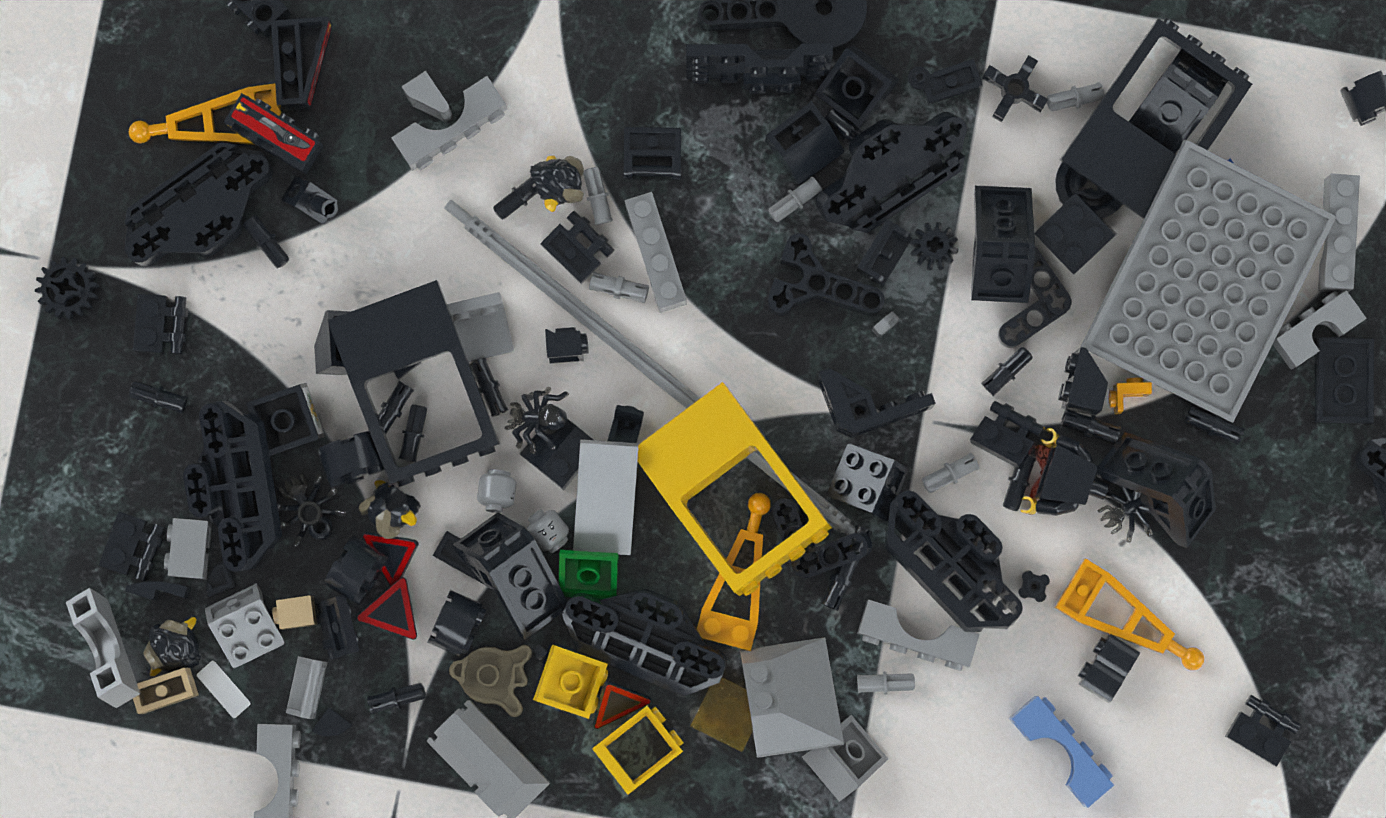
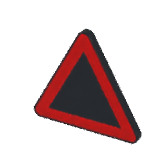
(399, 551)
(392, 611)
(617, 702)

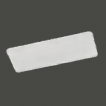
(223, 689)

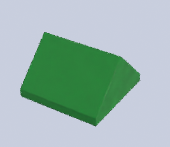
(588, 573)

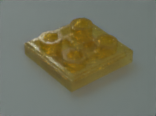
(725, 714)

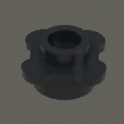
(1026, 589)

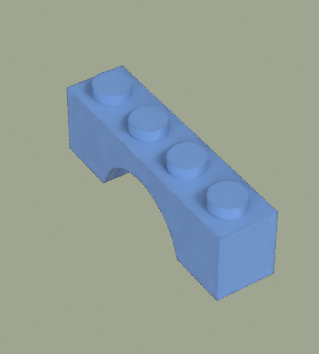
(1086, 779)

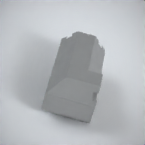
(489, 760)

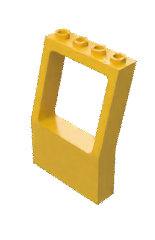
(701, 448)

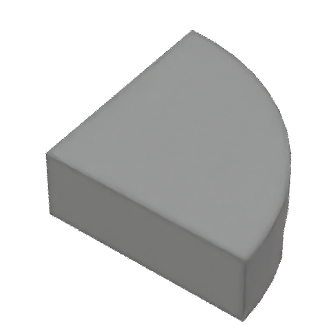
(885, 324)

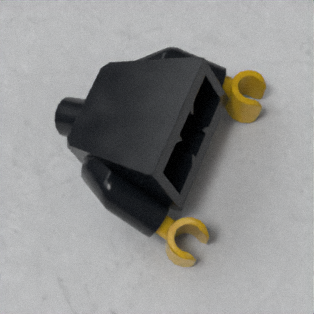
(1065, 478)

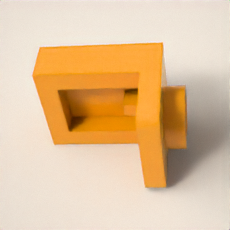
(1132, 388)

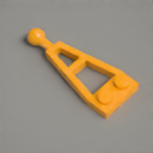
(141, 131)
(1083, 591)
(727, 628)

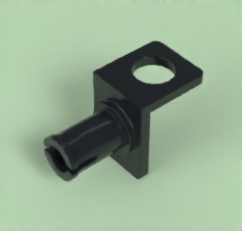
(311, 200)

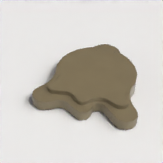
(492, 675)

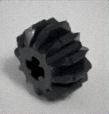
(941, 253)

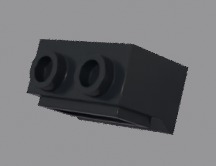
(566, 345)

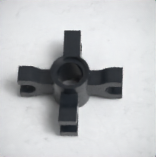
(1002, 81)

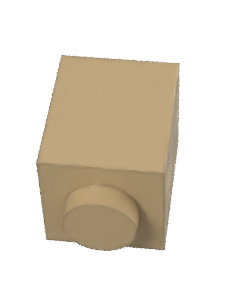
(295, 612)

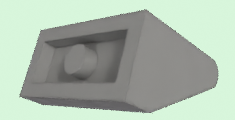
(427, 98)
(306, 687)

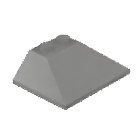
(791, 697)

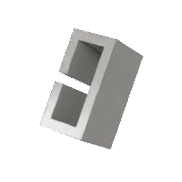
(188, 548)

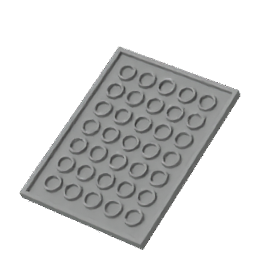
(1208, 281)

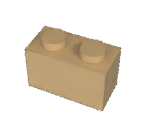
(165, 690)

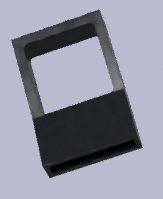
(1123, 157)
(393, 337)

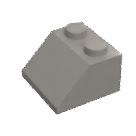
(847, 765)

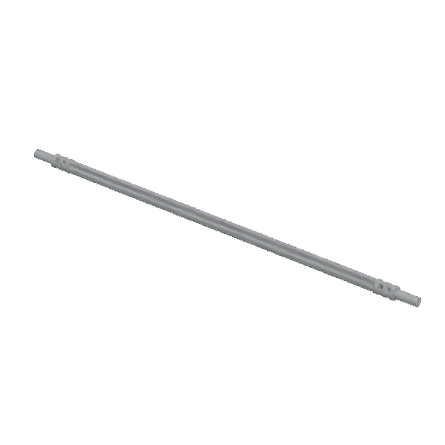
(619, 343)

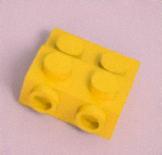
(571, 682)

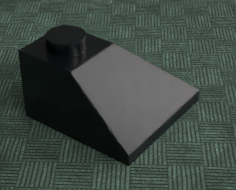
(326, 352)

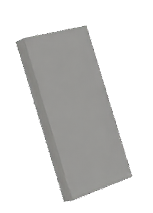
(605, 496)

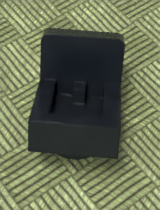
(626, 424)

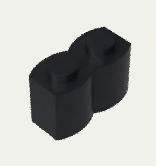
(1108, 667)

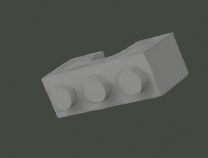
(1338, 313)

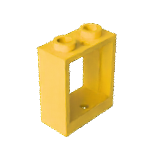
(614, 766)

